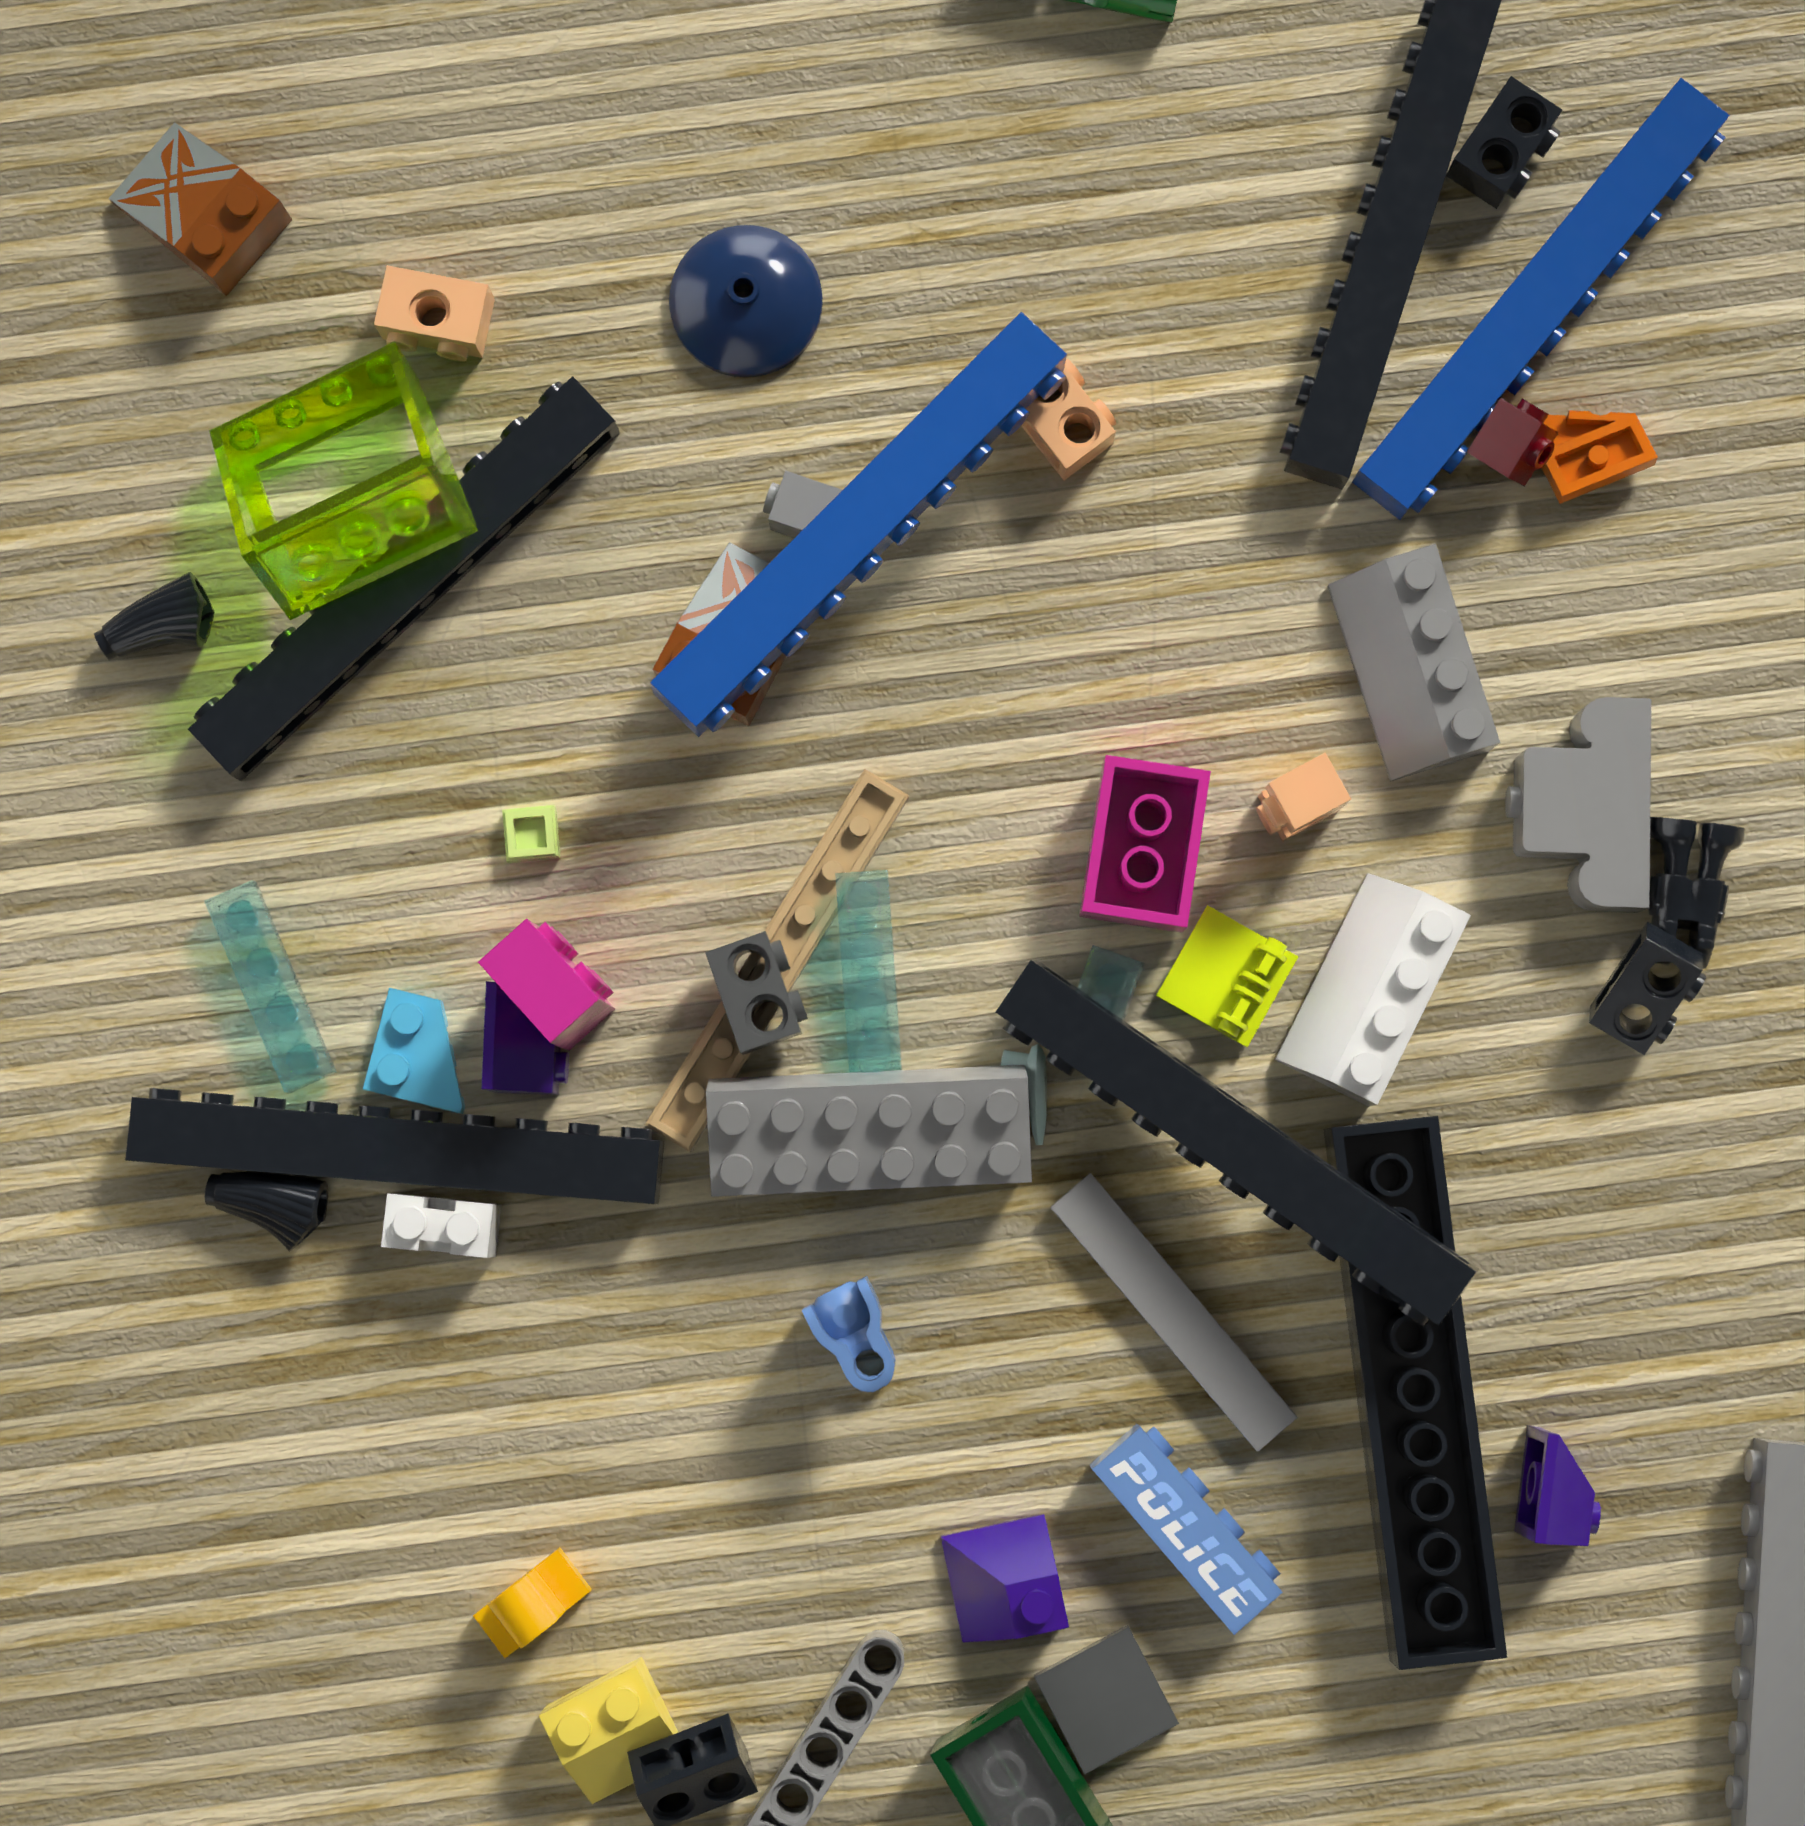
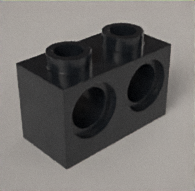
(1499, 140)
(1636, 984)
(692, 1772)

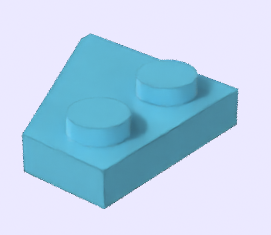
(414, 1053)

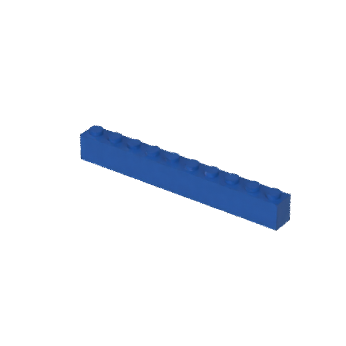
(1541, 298)
(860, 525)

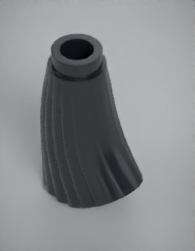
(166, 616)
(279, 1203)

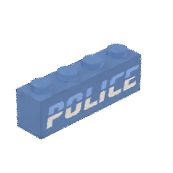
(1186, 1528)

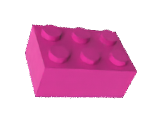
(1145, 844)
(546, 985)

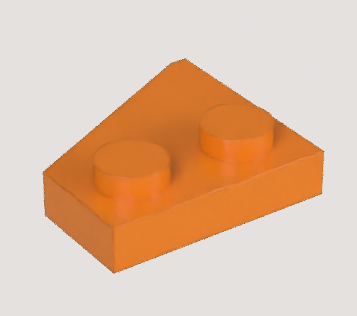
(1595, 451)

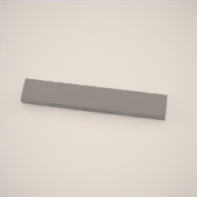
(1173, 1312)

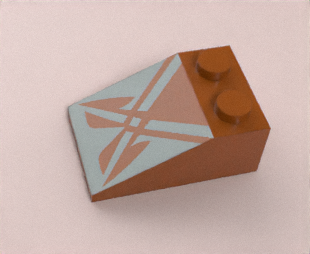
(202, 208)
(724, 582)

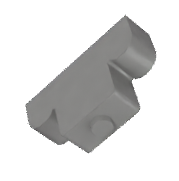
(1591, 804)

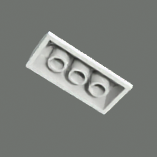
(1372, 988)

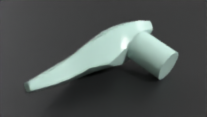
(1037, 1086)

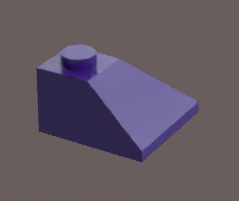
(516, 1052)
(1554, 1494)
(1005, 1580)

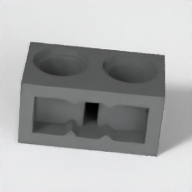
(743, 997)

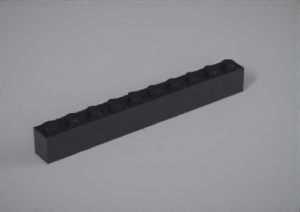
(1390, 239)
(352, 630)
(1238, 1143)
(393, 1149)

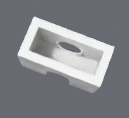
(465, 1231)

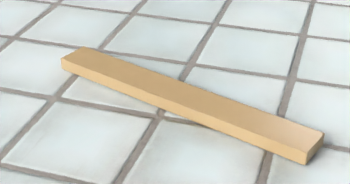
(800, 927)

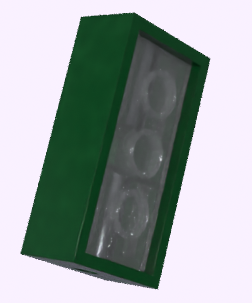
(1015, 1769)

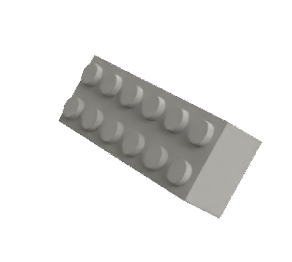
(868, 1130)

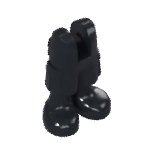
(1688, 903)

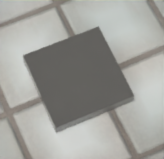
(1106, 1699)

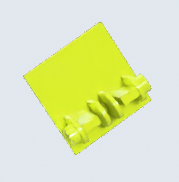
(1227, 976)

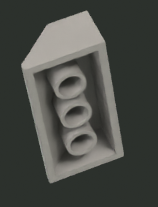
(1413, 663)

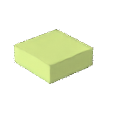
(531, 833)

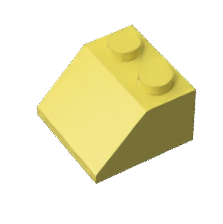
(604, 1722)

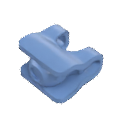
(848, 1324)

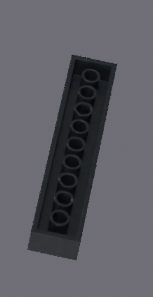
(1419, 1422)

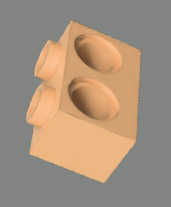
(1049, 420)

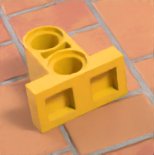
(532, 1603)

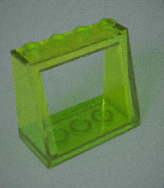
(358, 530)

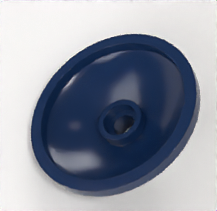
(752, 332)

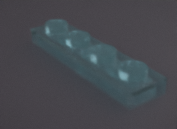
(868, 971)
(270, 986)

